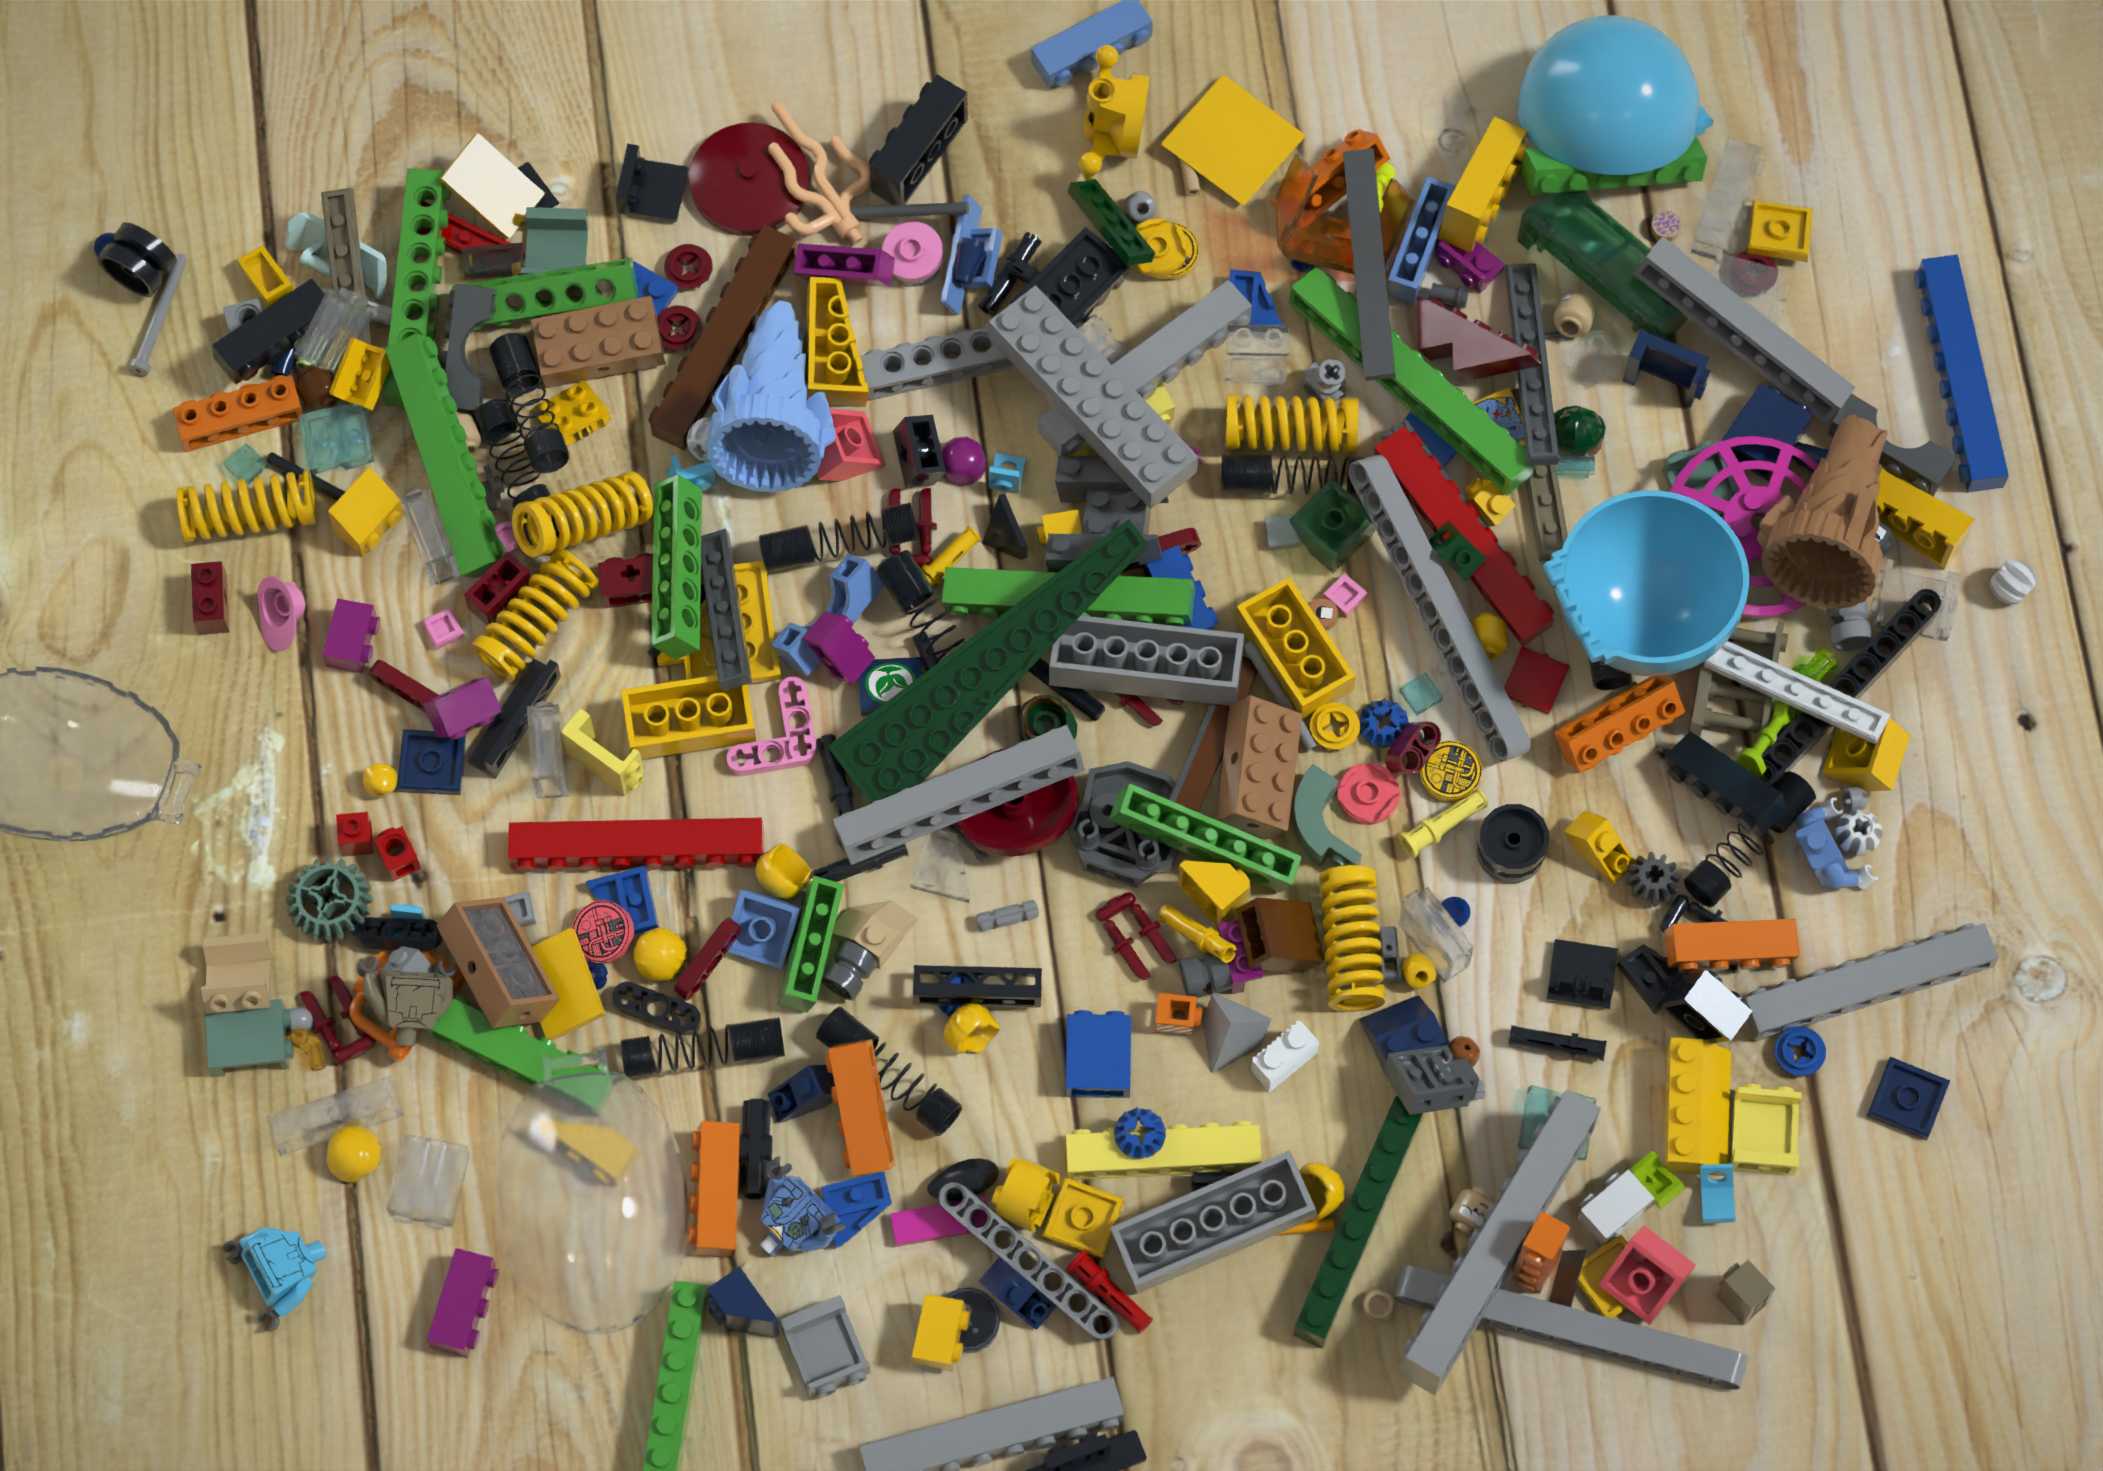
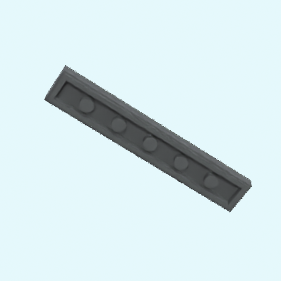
(724, 611)

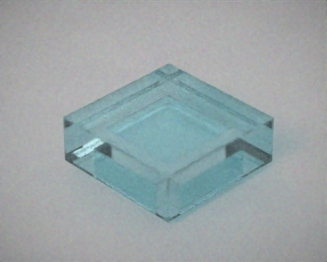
(246, 464)
(1421, 694)

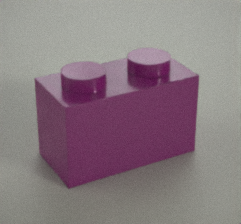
(351, 636)
(839, 647)
(462, 707)

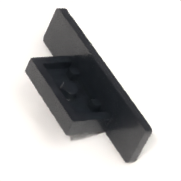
(1096, 1454)

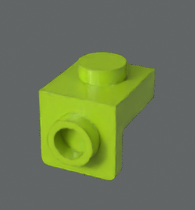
(1657, 1179)

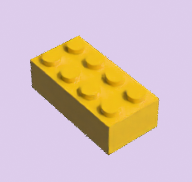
(1483, 185)
(1295, 647)
(687, 717)

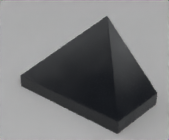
(1004, 532)

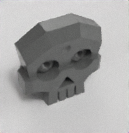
(1099, 838)

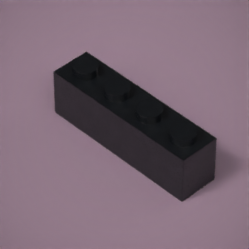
(268, 333)
(1725, 784)

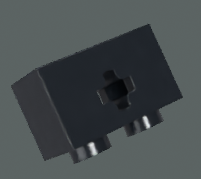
(919, 451)

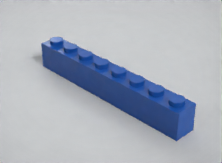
(1962, 374)

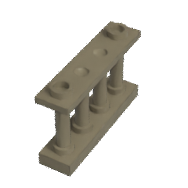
(1708, 687)

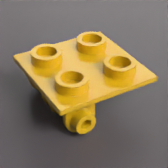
(574, 411)

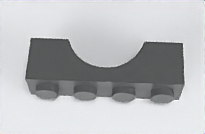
(470, 308)
(1921, 466)

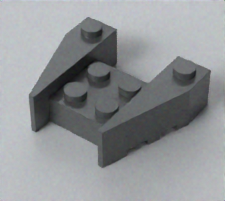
(1107, 506)

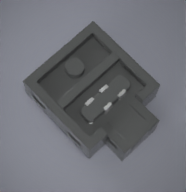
(1430, 1079)

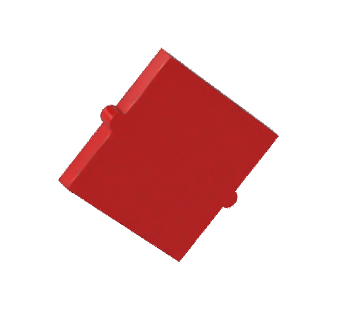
(1535, 680)

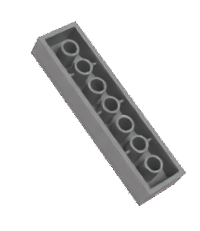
(1093, 397)

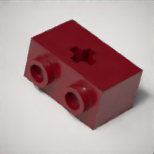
(615, 583)
(497, 588)
(210, 598)

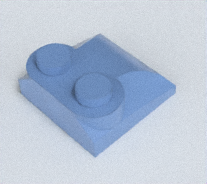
(766, 927)

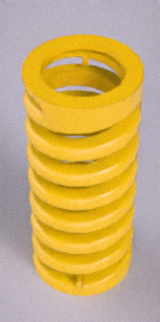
(1235, 423)
(613, 488)
(193, 521)
(491, 649)
(1359, 946)

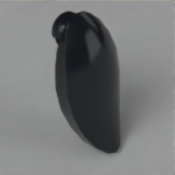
(973, 1173)

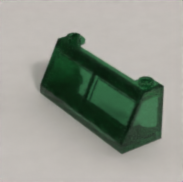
(1600, 255)

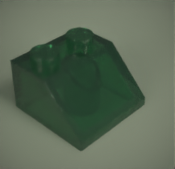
(1332, 525)

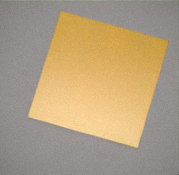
(1233, 139)

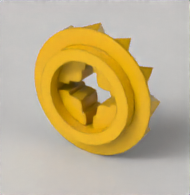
(1343, 716)

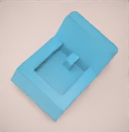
(700, 475)

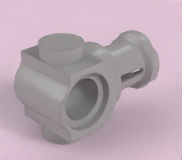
(1324, 380)

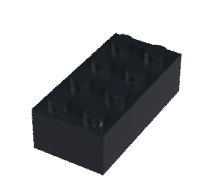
(918, 141)

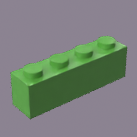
(810, 944)

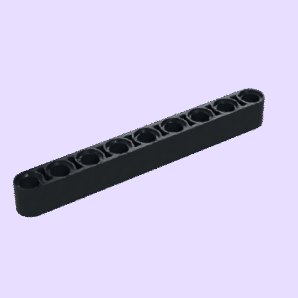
(1854, 681)

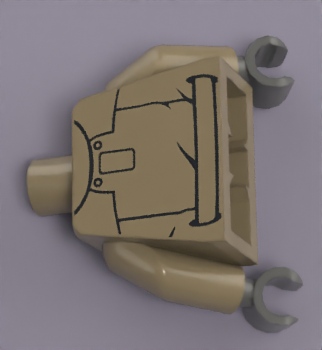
(408, 998)

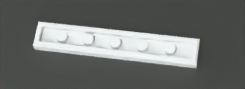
(1799, 691)

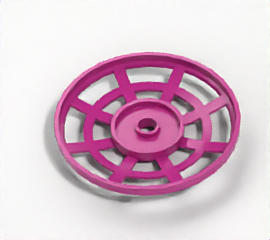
(1748, 503)

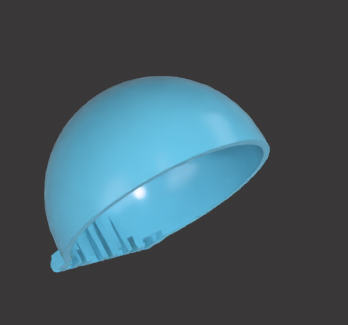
(1611, 97)
(1651, 582)

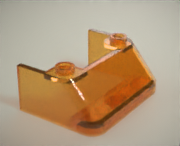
(1324, 238)

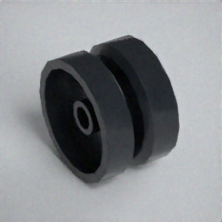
(137, 259)
(1529, 844)

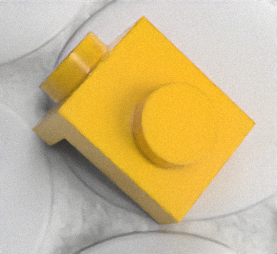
(1488, 500)

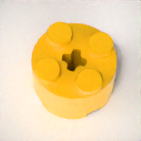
(1025, 1194)

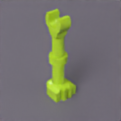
(1751, 757)

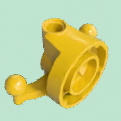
(1115, 112)

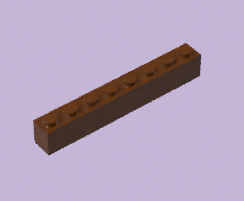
(723, 336)

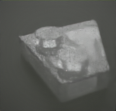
(941, 867)

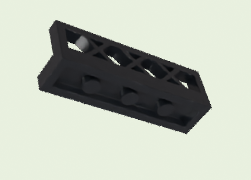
(512, 722)
(978, 993)

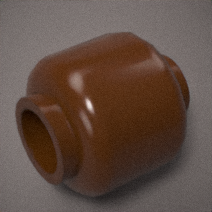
(314, 387)

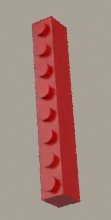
(1439, 502)
(635, 843)

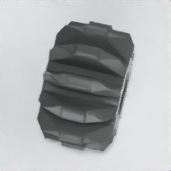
(1642, 885)

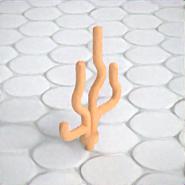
(833, 206)

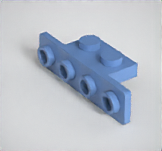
(967, 226)

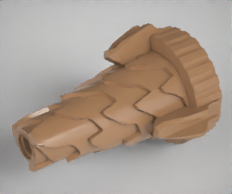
(1826, 542)

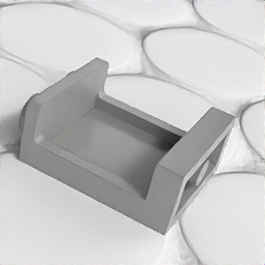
(825, 1347)

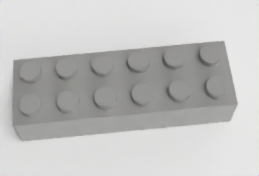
(1148, 660)
(1214, 1221)

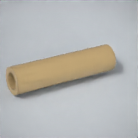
(1190, 179)

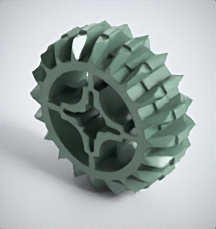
(306, 890)

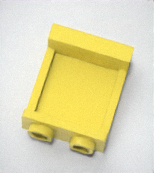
(580, 745)
(1765, 1129)

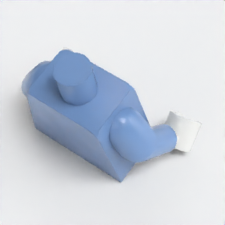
(1823, 851)

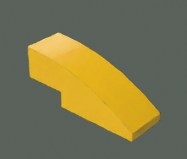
(265, 275)

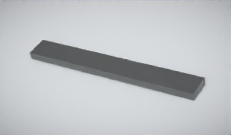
(1369, 264)
(1532, 382)

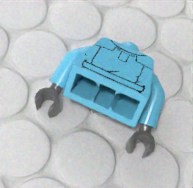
(279, 1267)

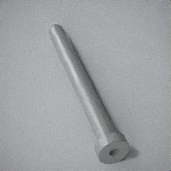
(140, 365)

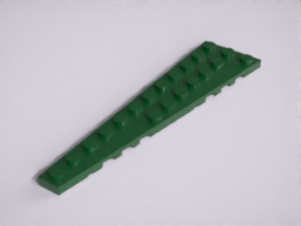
(935, 712)

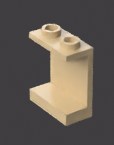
(237, 973)

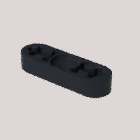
(376, 932)
(632, 1007)

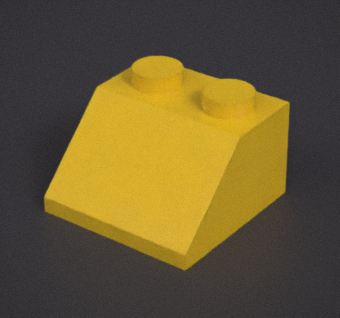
(365, 512)
(1865, 763)
(1214, 888)

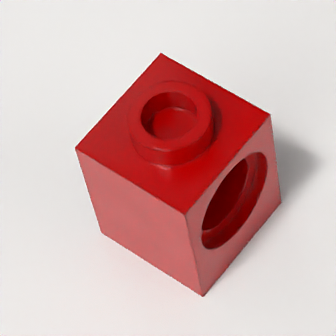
(355, 834)
(398, 865)

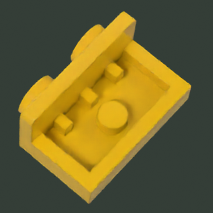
(361, 374)

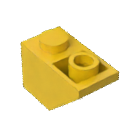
(1599, 845)

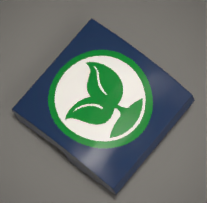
(885, 679)

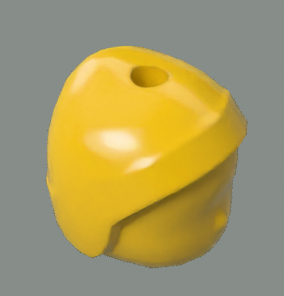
(379, 779)
(1418, 970)

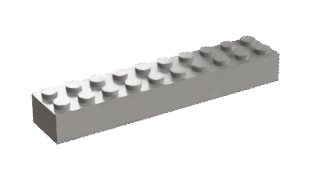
(1498, 1245)

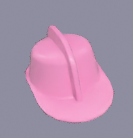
(280, 609)

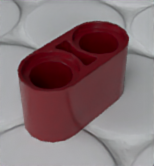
(1415, 750)

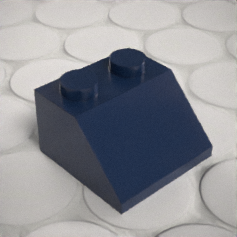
(1402, 1028)
(740, 1306)

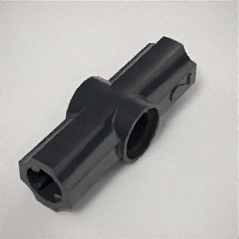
(755, 1148)

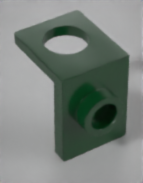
(1457, 551)

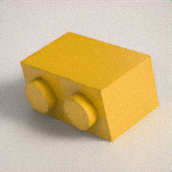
(940, 1332)

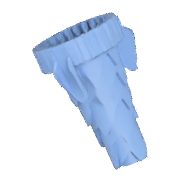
(763, 425)

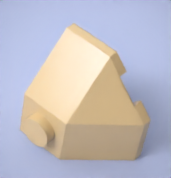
(875, 928)

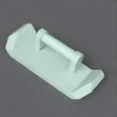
(308, 234)

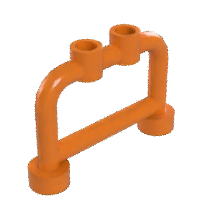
(396, 1051)

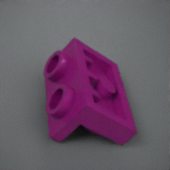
(1474, 269)
(1239, 966)

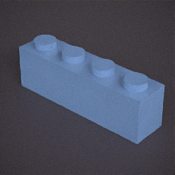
(1075, 48)
(1419, 241)

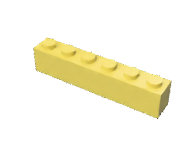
(1184, 1151)

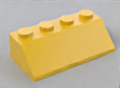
(1696, 1105)

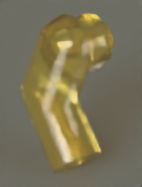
(311, 1046)

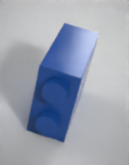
(1098, 1055)

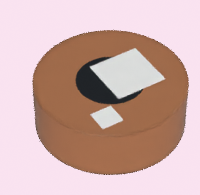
(1325, 611)

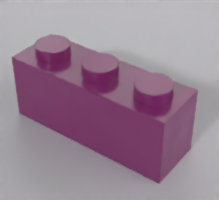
(850, 264)
(462, 1303)

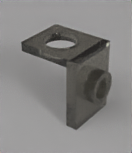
(493, 488)

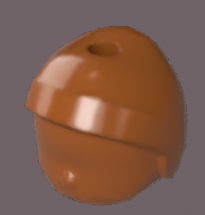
(1465, 1047)

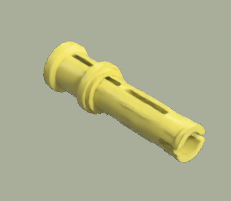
(1432, 829)

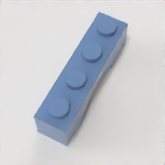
(852, 589)

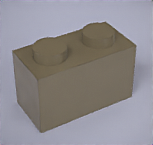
(1744, 1291)

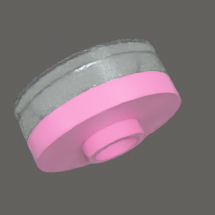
(916, 253)

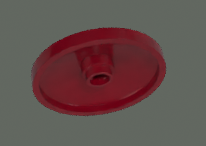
(739, 181)
(1024, 822)

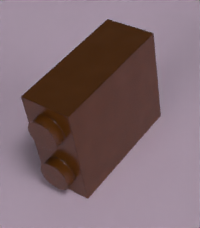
(1280, 935)

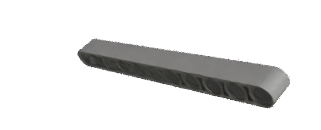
(1439, 608)
(1588, 1332)

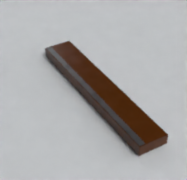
(1208, 747)

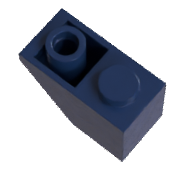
(802, 1093)
(1017, 1293)

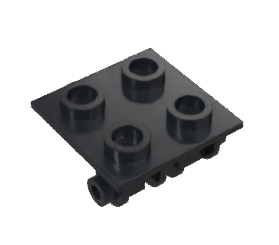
(1582, 974)

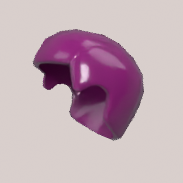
(963, 461)

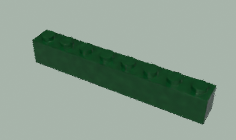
(1357, 1225)

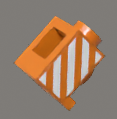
(1174, 1004)

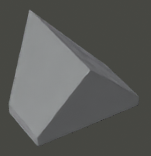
(1231, 1030)

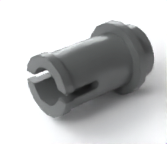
(1450, 295)

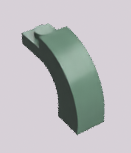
(1312, 834)

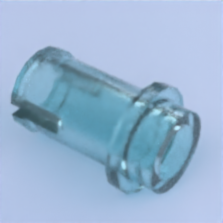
(1576, 465)

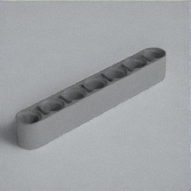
(1014, 1253)

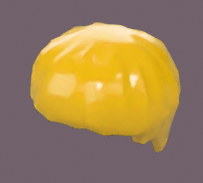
(782, 872)
(660, 955)
(970, 1029)
(353, 1153)
(1323, 1187)

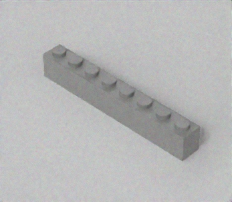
(1744, 330)
(1163, 355)
(958, 794)
(1870, 981)
(1000, 1431)

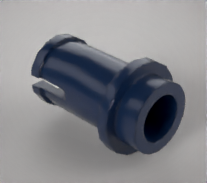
(285, 363)

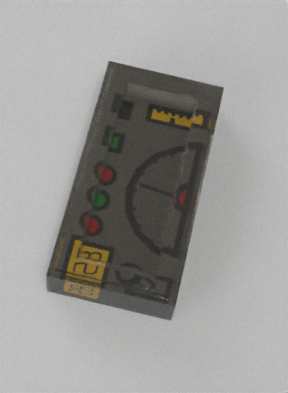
(492, 261)

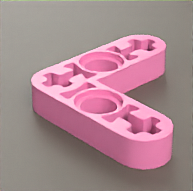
(784, 745)

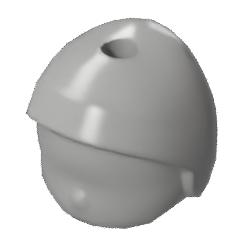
(1141, 214)

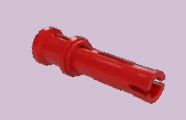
(1098, 1281)

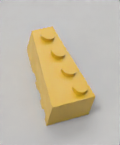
(831, 346)
(1922, 520)

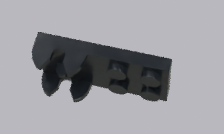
(1080, 276)

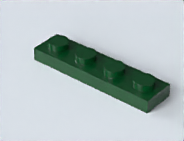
(1111, 222)

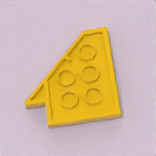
(757, 624)

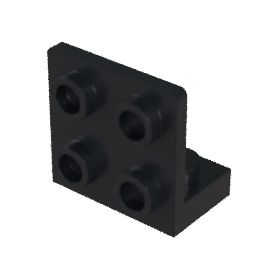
(650, 187)

